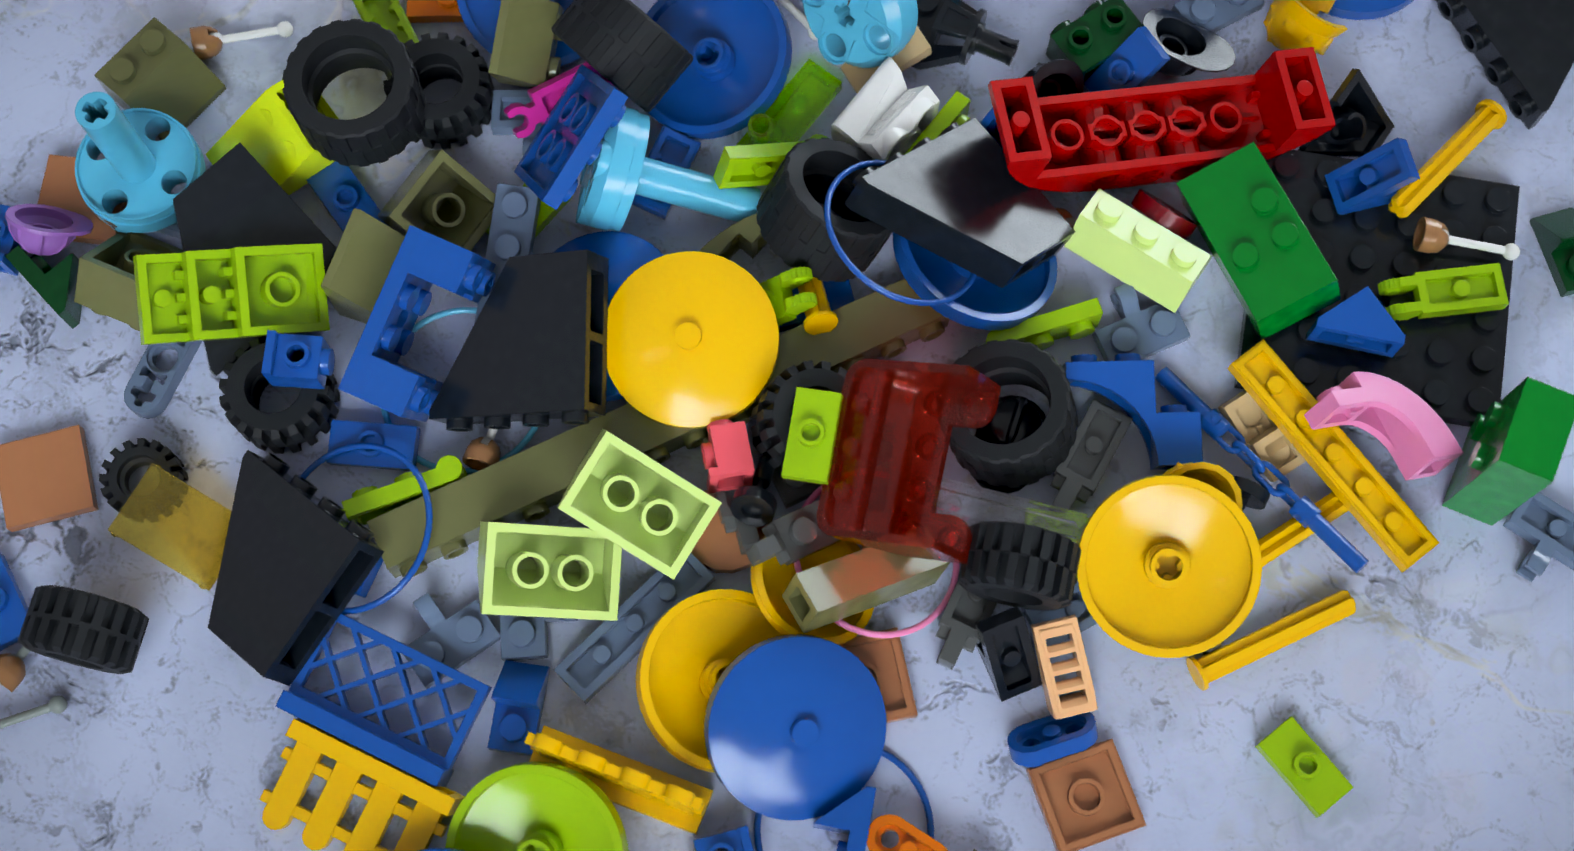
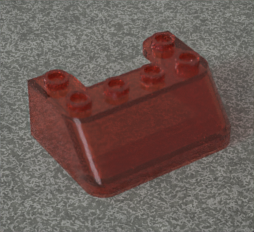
(895, 453)

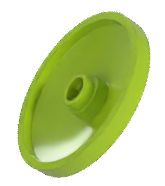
(536, 810)

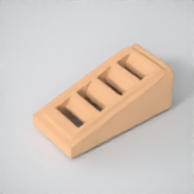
(1069, 704)

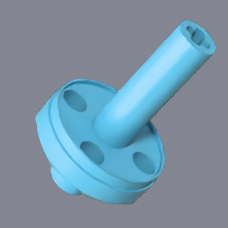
(861, 30)
(135, 164)
(624, 171)

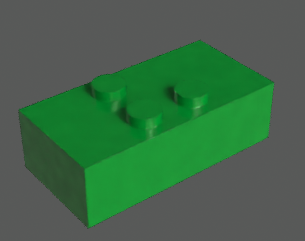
(1259, 241)
(1511, 452)

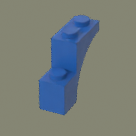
(1130, 383)

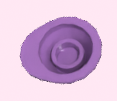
(45, 228)

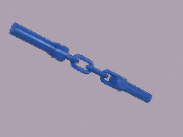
(1302, 509)

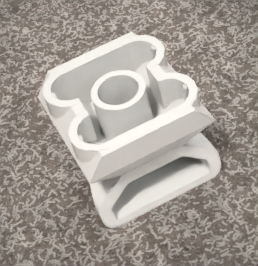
(886, 114)

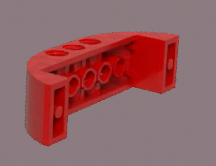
(1158, 129)

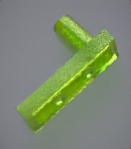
(794, 107)

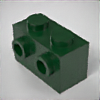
(1093, 36)

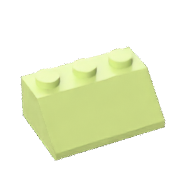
(1137, 250)
(638, 504)
(547, 572)

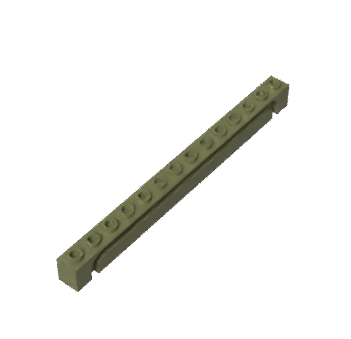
(539, 476)

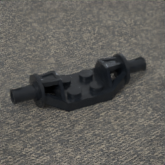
(962, 22)

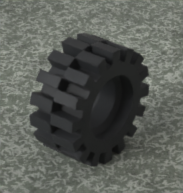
(126, 462)

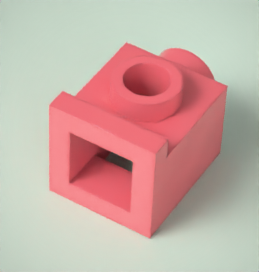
(727, 456)

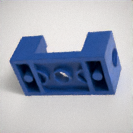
(388, 334)

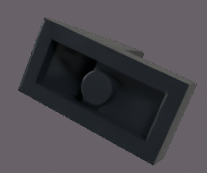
(1008, 653)

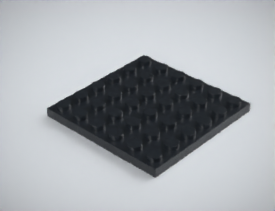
(1445, 359)

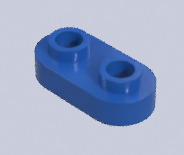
(1051, 739)

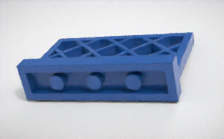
(375, 737)

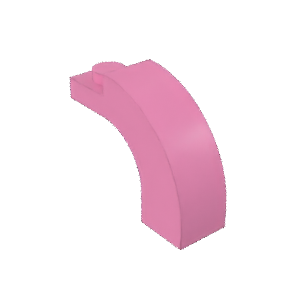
(1394, 416)

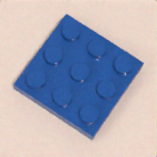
(571, 137)

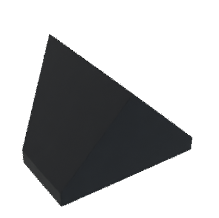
(1359, 121)

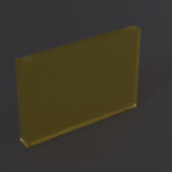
(175, 525)

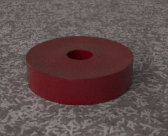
(1164, 214)

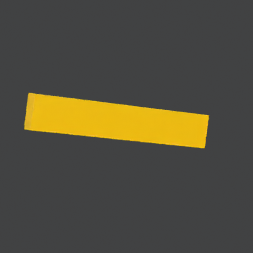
(1333, 457)

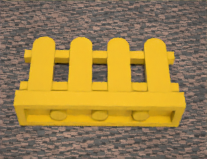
(626, 780)
(342, 784)

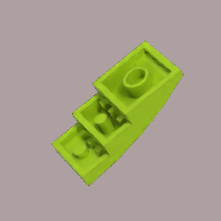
(230, 293)

